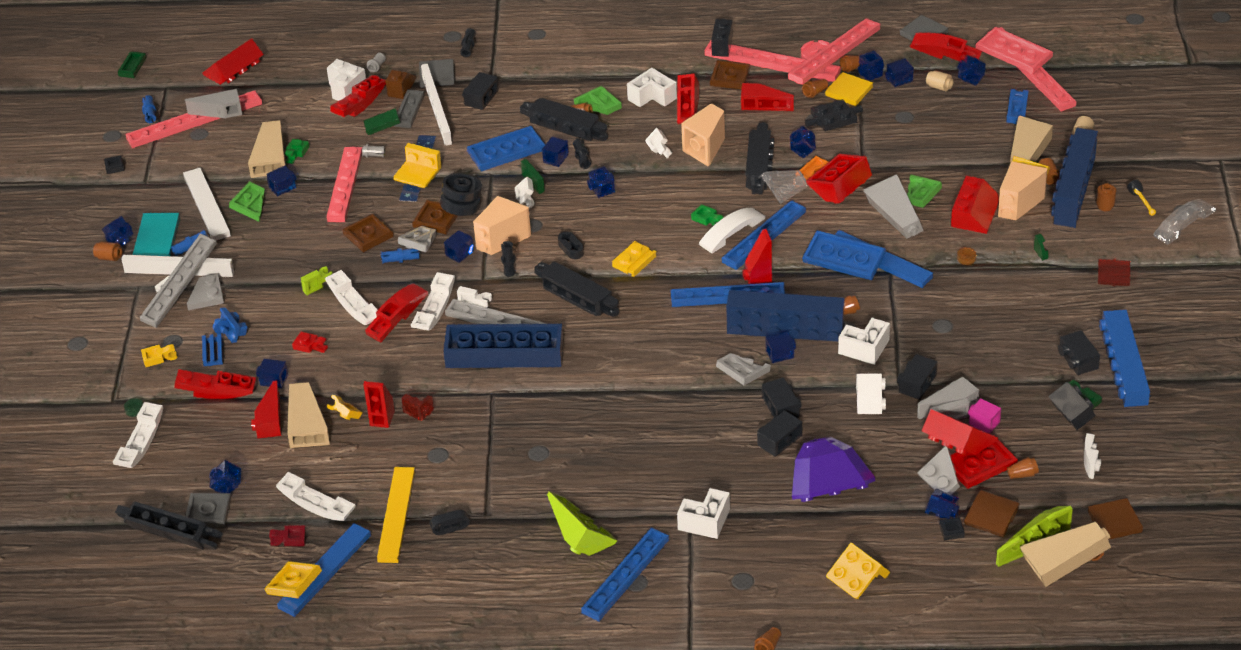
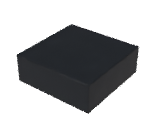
(114, 164)
(951, 528)

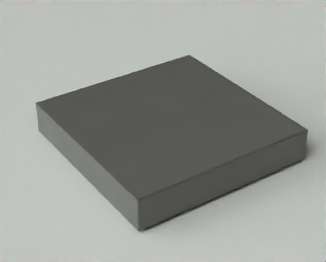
(922, 25)
(441, 72)
(209, 508)

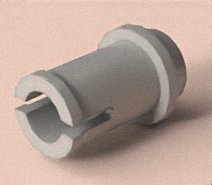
(374, 64)
(376, 151)

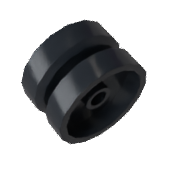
(460, 194)

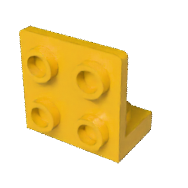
(420, 166)
(855, 571)

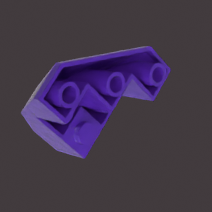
(828, 468)

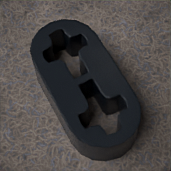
(574, 243)
(449, 522)

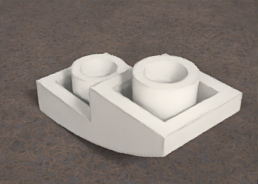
(1091, 459)

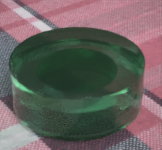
(133, 407)

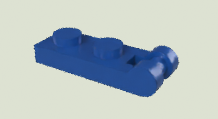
(1017, 105)

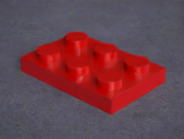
(988, 463)

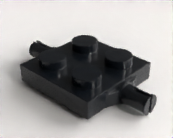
(833, 115)

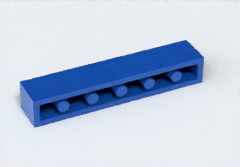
(1124, 358)

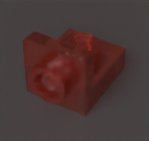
(417, 408)

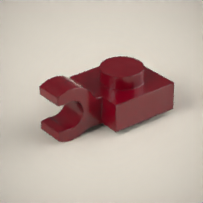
(291, 536)

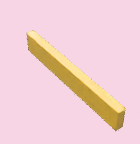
(396, 515)

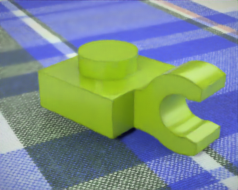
(314, 280)

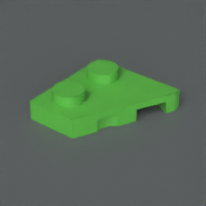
(600, 100)
(922, 190)
(249, 201)

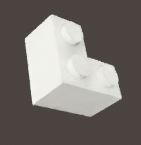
(343, 77)
(651, 86)
(867, 343)
(869, 393)
(704, 517)

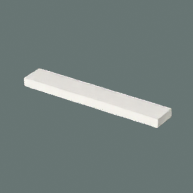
(436, 104)
(206, 204)
(167, 264)

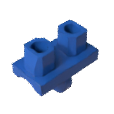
(229, 325)

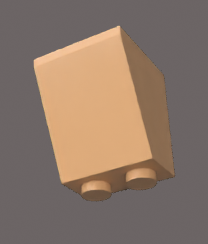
(704, 134)
(1021, 190)
(501, 222)

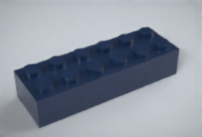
(1074, 177)
(778, 313)
(503, 345)

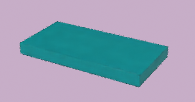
(156, 234)

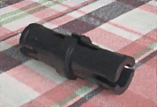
(468, 42)
(581, 153)
(508, 258)

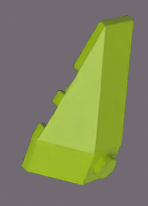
(1042, 526)
(578, 528)

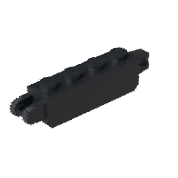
(565, 119)
(759, 158)
(577, 289)
(168, 525)

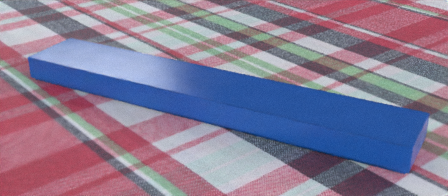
(775, 225)
(899, 266)
(718, 294)
(330, 564)
(625, 574)

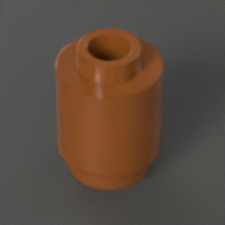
(1053, 173)
(1106, 197)
(107, 251)

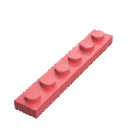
(344, 184)

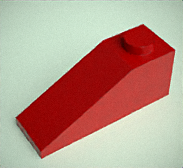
(687, 97)
(761, 97)
(759, 261)
(379, 404)
(267, 414)

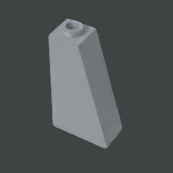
(894, 205)

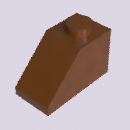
(398, 83)

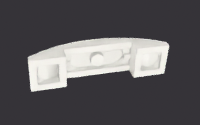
(716, 236)
(350, 298)
(435, 303)
(142, 436)
(312, 500)

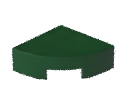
(1039, 247)

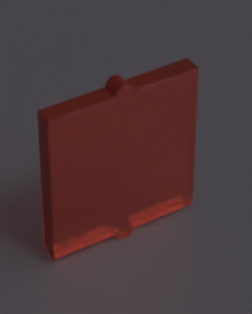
(1114, 272)

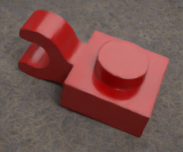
(307, 342)

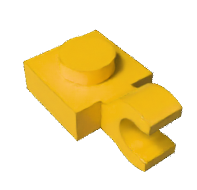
(156, 355)
(346, 409)

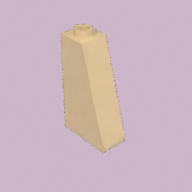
(1030, 139)
(268, 150)
(305, 419)
(1066, 551)

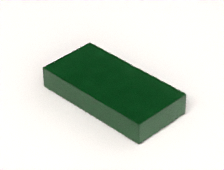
(132, 64)
(381, 121)
(530, 172)

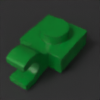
(295, 149)
(706, 215)

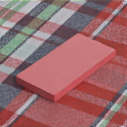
(1014, 50)

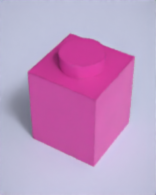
(984, 416)

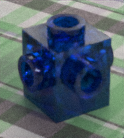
(870, 65)
(971, 70)
(802, 142)
(601, 182)
(118, 231)
(225, 477)

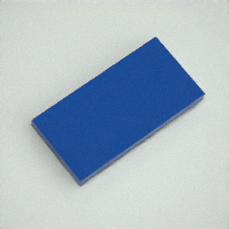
(505, 148)
(844, 255)

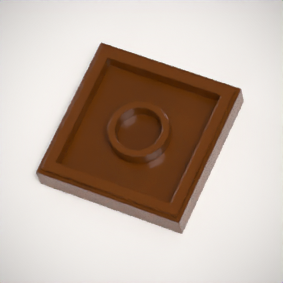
(729, 74)
(434, 217)
(368, 233)
(1116, 518)

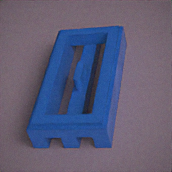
(211, 340)

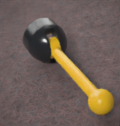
(1136, 188)

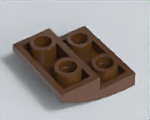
(991, 513)

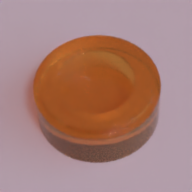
(966, 256)

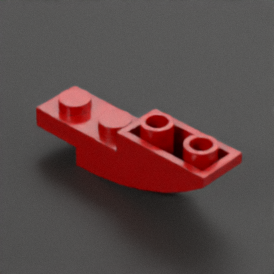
(943, 45)
(361, 97)
(395, 309)
(222, 386)

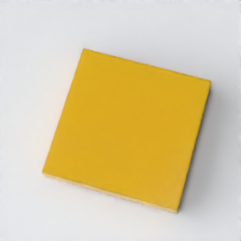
(849, 88)
(293, 579)

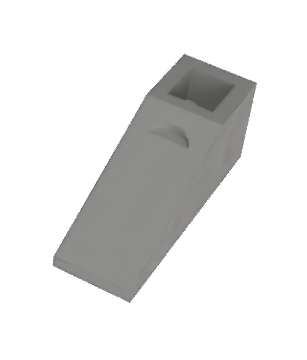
(219, 105)
(955, 391)

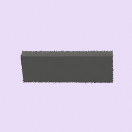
(410, 108)

